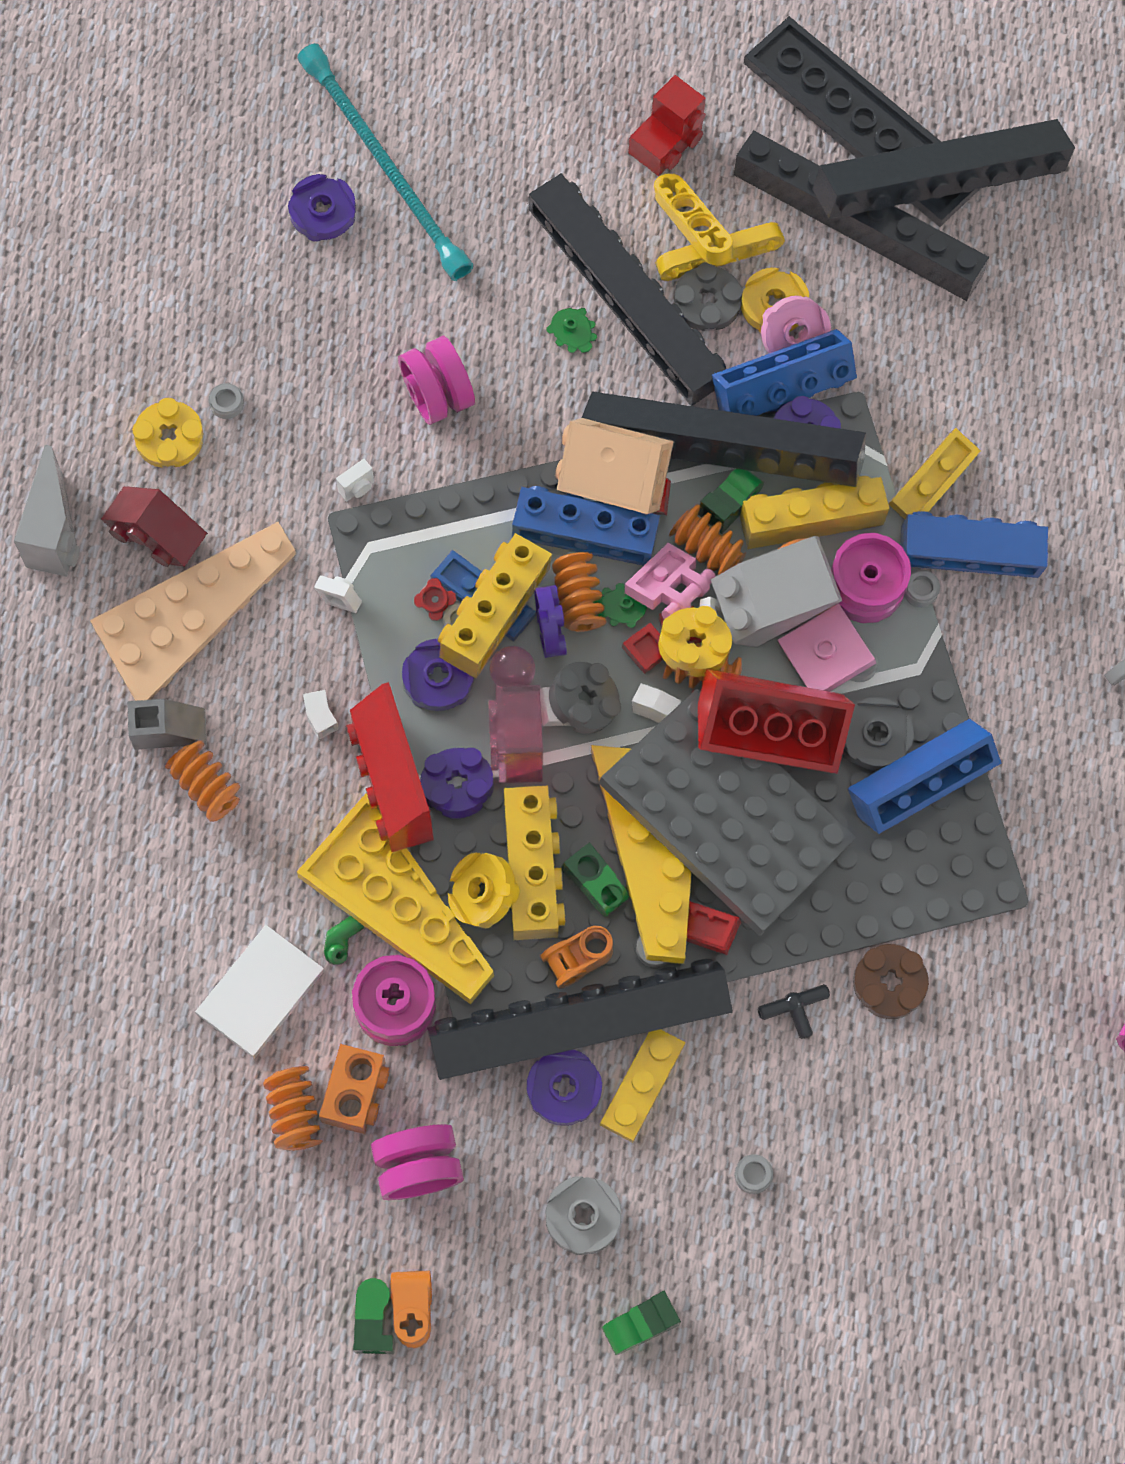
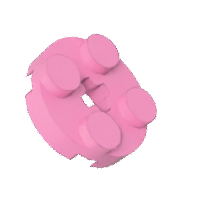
(787, 312)

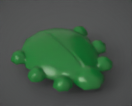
(573, 329)
(620, 606)

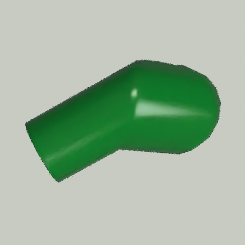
(337, 940)

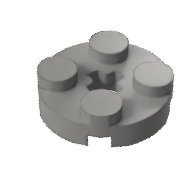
(587, 1193)

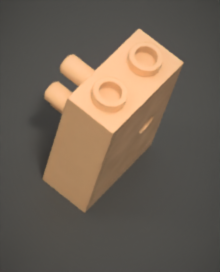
(613, 465)

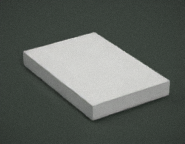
(260, 991)

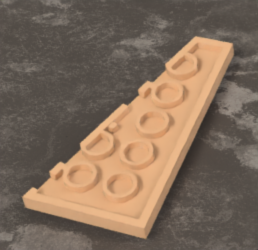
(176, 619)

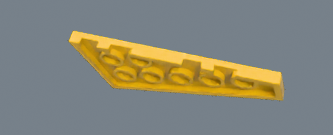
(653, 875)
(394, 901)

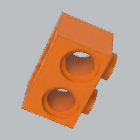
(344, 1087)

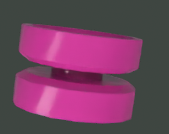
(436, 380)
(871, 576)
(389, 979)
(417, 1162)

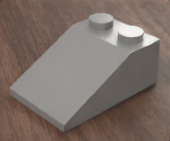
(46, 526)
(776, 591)

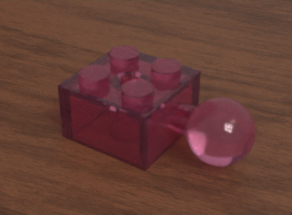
(515, 718)

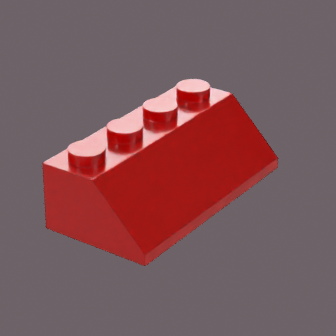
(773, 721)
(391, 771)

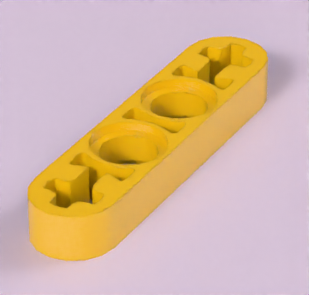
(700, 216)
(746, 244)

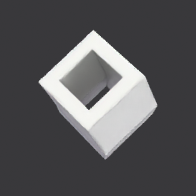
(653, 703)
(319, 714)

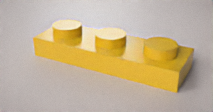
(935, 475)
(642, 1084)

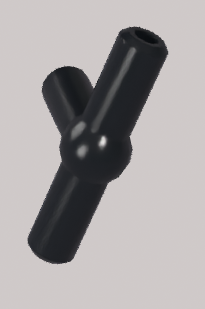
(795, 1003)

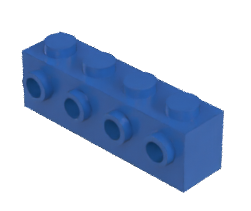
(786, 374)
(585, 525)
(975, 545)
(924, 775)

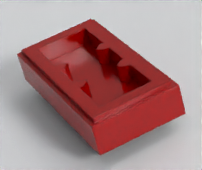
(711, 928)

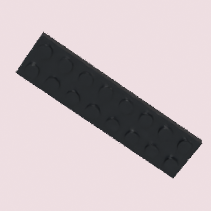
(842, 103)

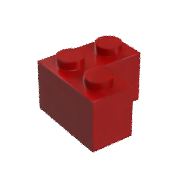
(671, 128)

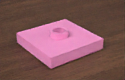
(827, 650)

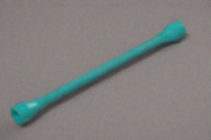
(453, 259)

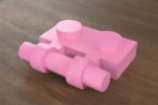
(660, 577)

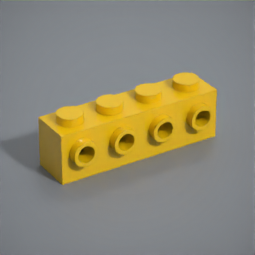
(813, 512)
(494, 605)
(531, 859)

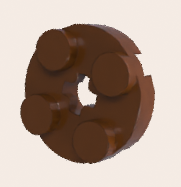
(876, 995)

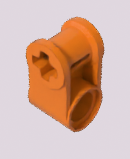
(576, 956)
(412, 1300)

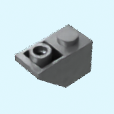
(165, 724)

